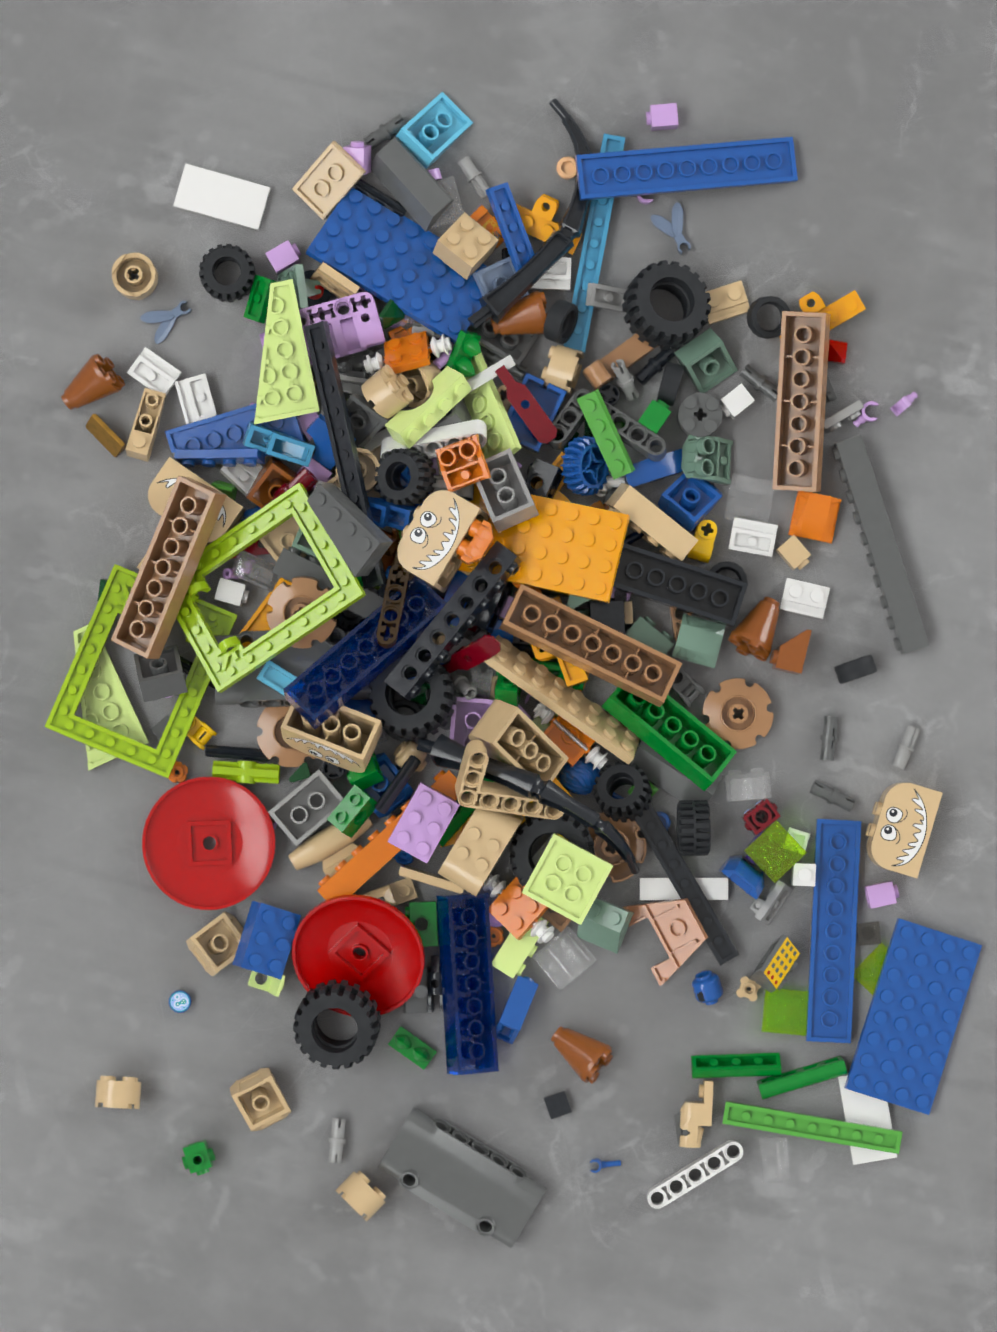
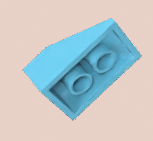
(434, 130)

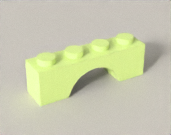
(413, 424)

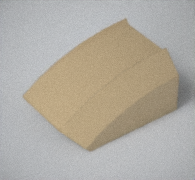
(216, 943)
(260, 1099)

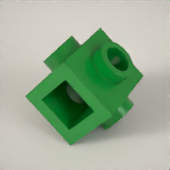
(198, 1149)

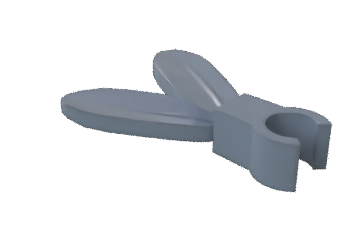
(675, 229)
(167, 318)

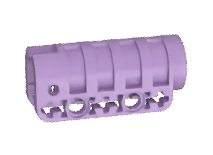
(347, 331)

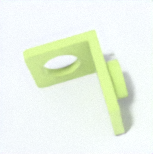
(272, 984)

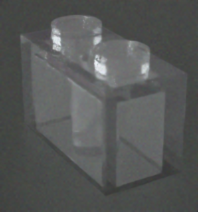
(748, 785)

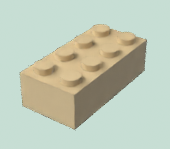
(652, 522)

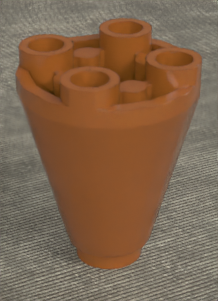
(524, 317)
(92, 383)
(757, 630)
(582, 1053)

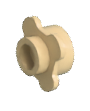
(742, 991)

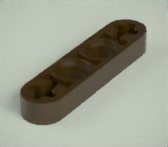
(392, 605)

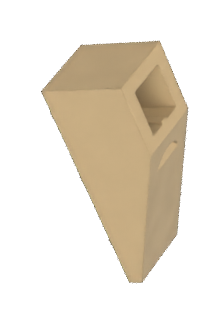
(145, 425)

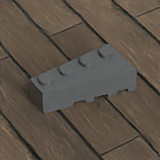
(350, 530)

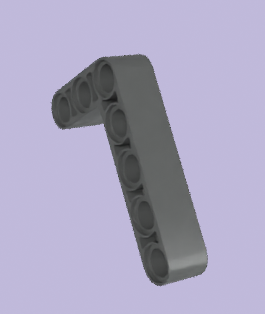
(631, 427)

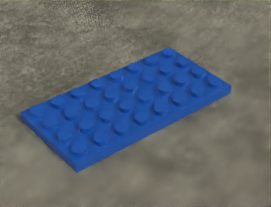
(396, 262)
(913, 1016)

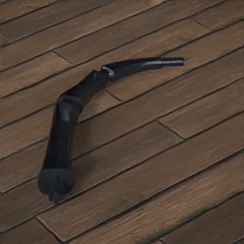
(503, 297)
(449, 754)

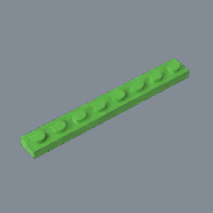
(812, 1127)

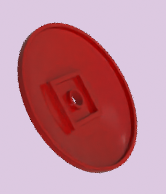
(176, 848)
(392, 945)

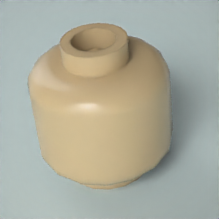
(403, 752)

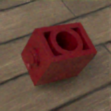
(766, 808)

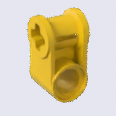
(703, 548)
(197, 729)

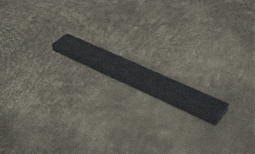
(685, 884)

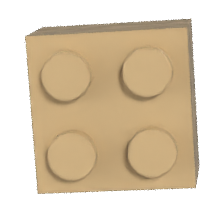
(465, 246)

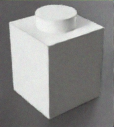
(736, 401)
(231, 592)
(803, 874)

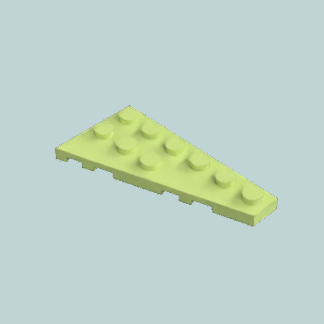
(285, 372)
(486, 405)
(107, 705)

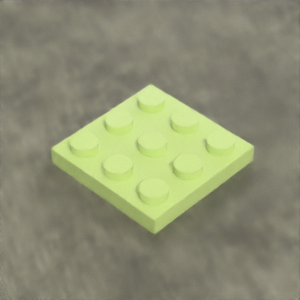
(567, 878)

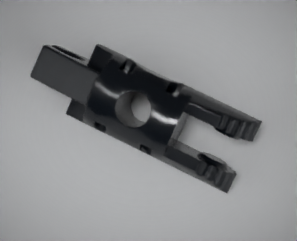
(434, 974)

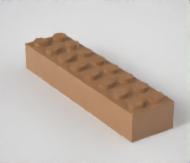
(801, 401)
(168, 567)
(590, 645)

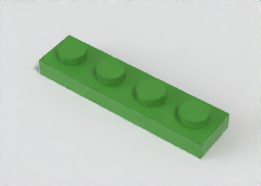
(605, 434)

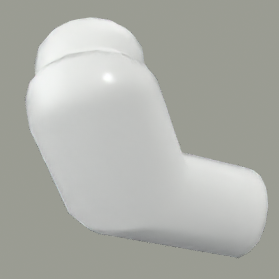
(610, 484)

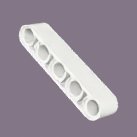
(440, 437)
(688, 1183)

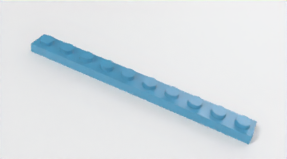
(592, 254)

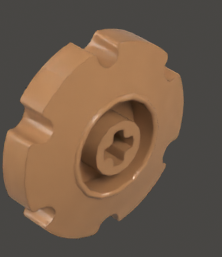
(289, 599)
(755, 717)
(272, 742)
(628, 830)

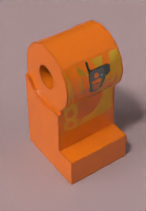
(487, 221)

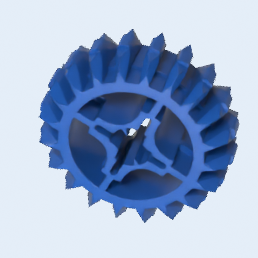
(584, 466)

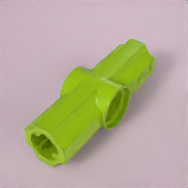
(246, 771)

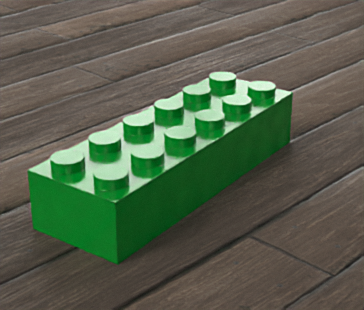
(673, 735)

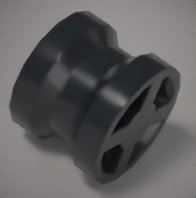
(610, 391)
(332, 771)

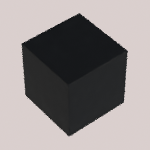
(609, 614)

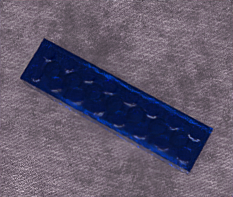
(359, 657)
(467, 983)

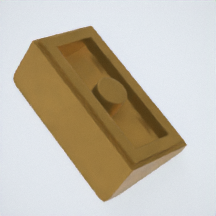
(105, 435)

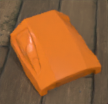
(462, 463)
(814, 516)
(480, 541)

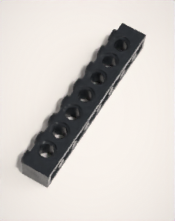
(551, 479)
(453, 609)

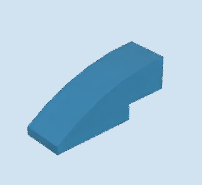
(278, 444)

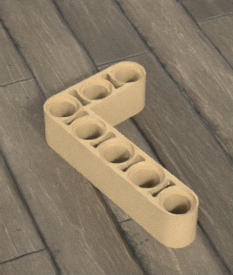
(498, 793)

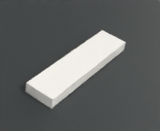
(662, 889)

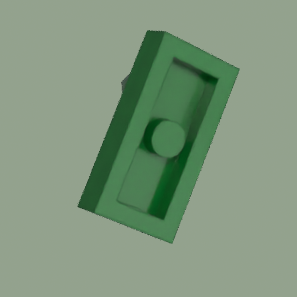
(258, 299)
(464, 349)
(412, 1047)

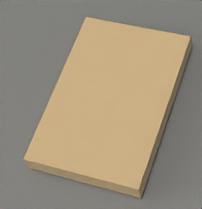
(328, 180)
(429, 878)

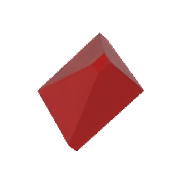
(837, 352)

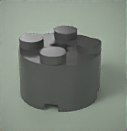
(699, 402)

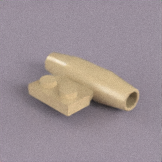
(327, 846)

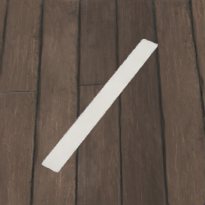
(474, 382)

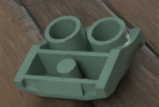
(707, 459)
(699, 641)

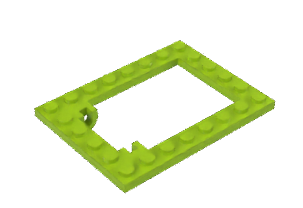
(229, 666)
(63, 718)

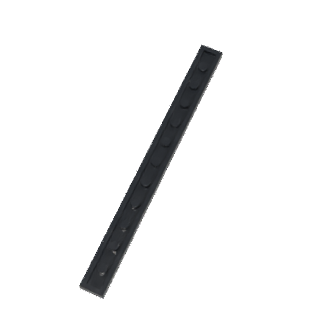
(340, 429)

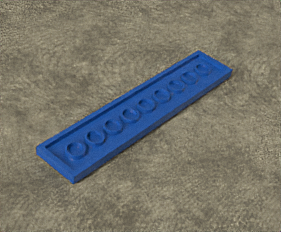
(686, 168)
(833, 931)

